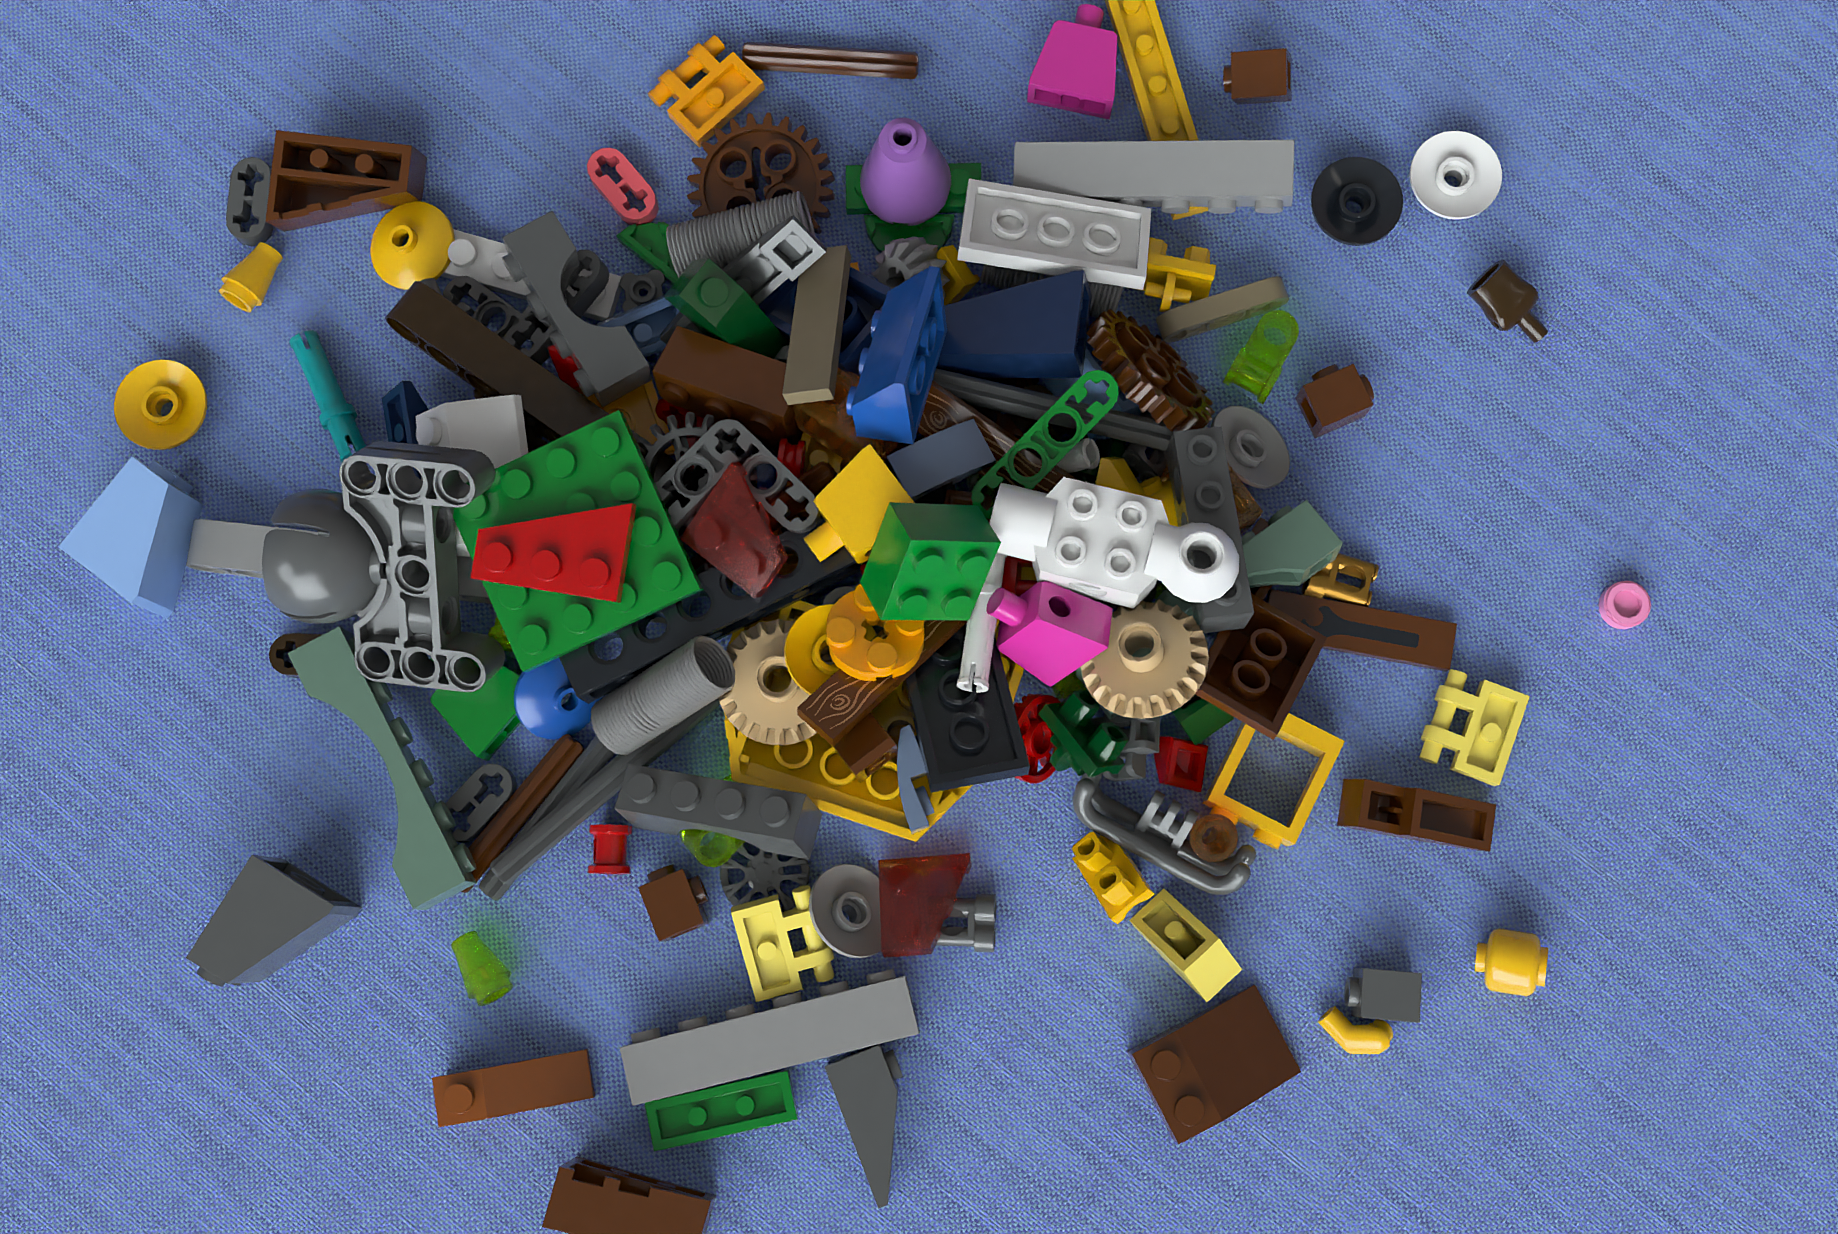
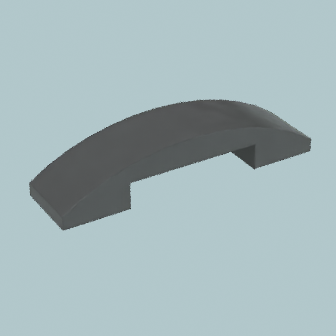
(766, 265)

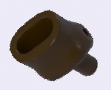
(1507, 300)

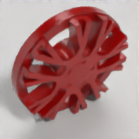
(1035, 736)

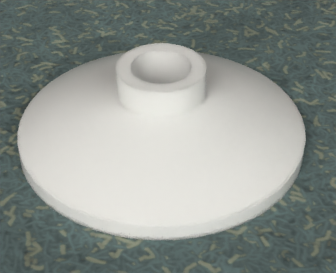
(1466, 159)

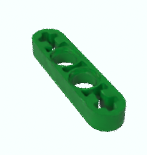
(1040, 440)

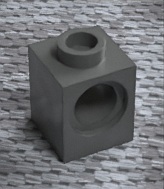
(1384, 994)

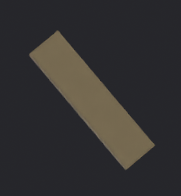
(817, 329)

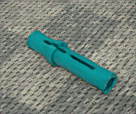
(335, 412)

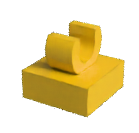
(959, 274)

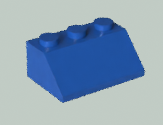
(900, 360)

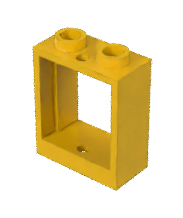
(1267, 830)

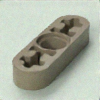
(1222, 309)

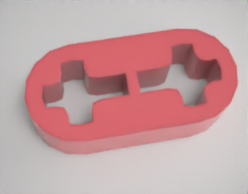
(615, 193)

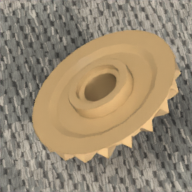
(1154, 682)
(750, 705)

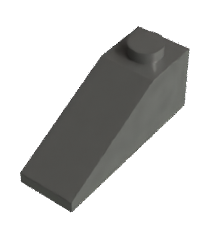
(868, 1101)

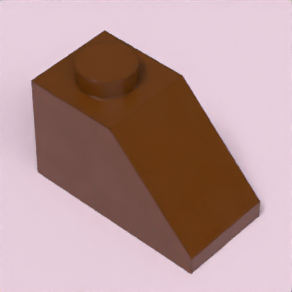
(866, 748)

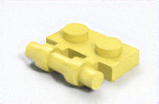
(1488, 731)
(768, 949)

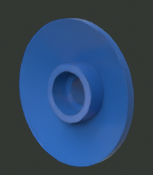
(539, 702)

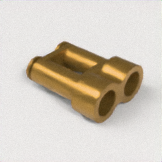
(1325, 582)

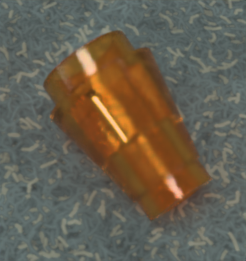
(1220, 841)

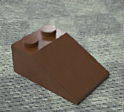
(1261, 667)
(1214, 1064)

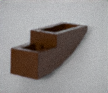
(1416, 814)

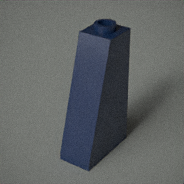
(1020, 330)

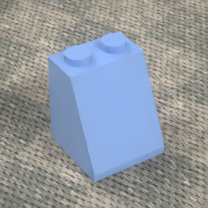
(138, 535)

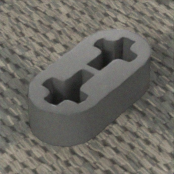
(242, 199)
(487, 809)

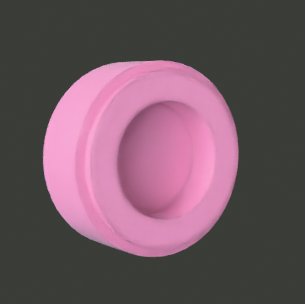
(1624, 605)

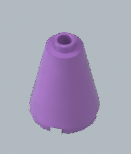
(905, 174)

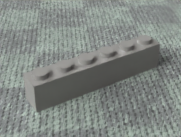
(1164, 172)
(768, 1039)

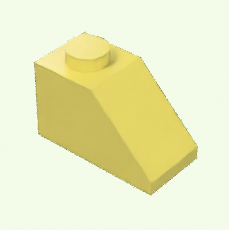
(1186, 945)

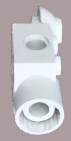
(1110, 543)

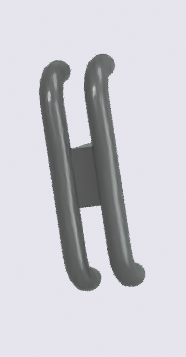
(1159, 838)

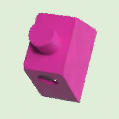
(1077, 66)
(1050, 629)

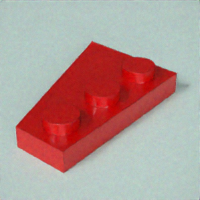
(560, 554)

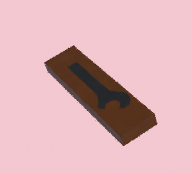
(1372, 630)

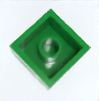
(929, 561)

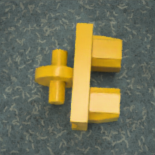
(1177, 277)
(1111, 875)

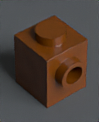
(1259, 76)
(1335, 399)
(674, 902)

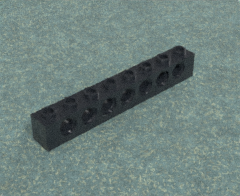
(728, 613)

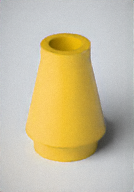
(250, 279)

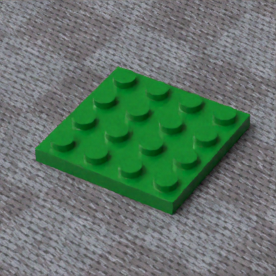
(570, 475)

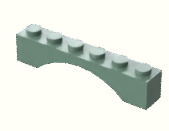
(1282, 554)
(426, 853)

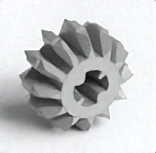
(905, 259)

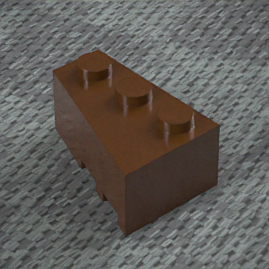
(339, 178)
(728, 384)
(612, 1200)

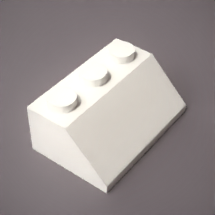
(481, 424)

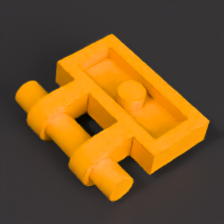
(714, 98)

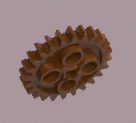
(802, 174)
(1149, 372)

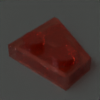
(736, 534)
(917, 900)

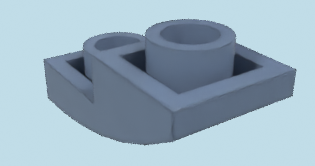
(941, 459)
(910, 768)

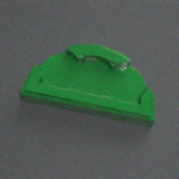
(935, 230)
(650, 245)

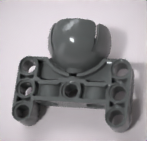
(371, 566)

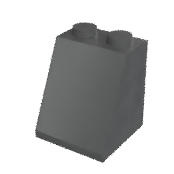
(267, 922)

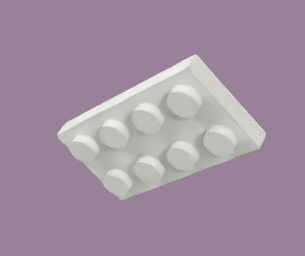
(1055, 233)

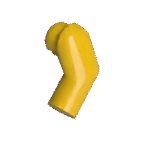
(1356, 1038)

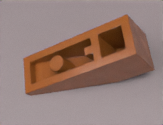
(512, 1087)

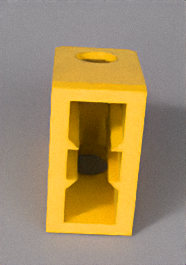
(855, 507)

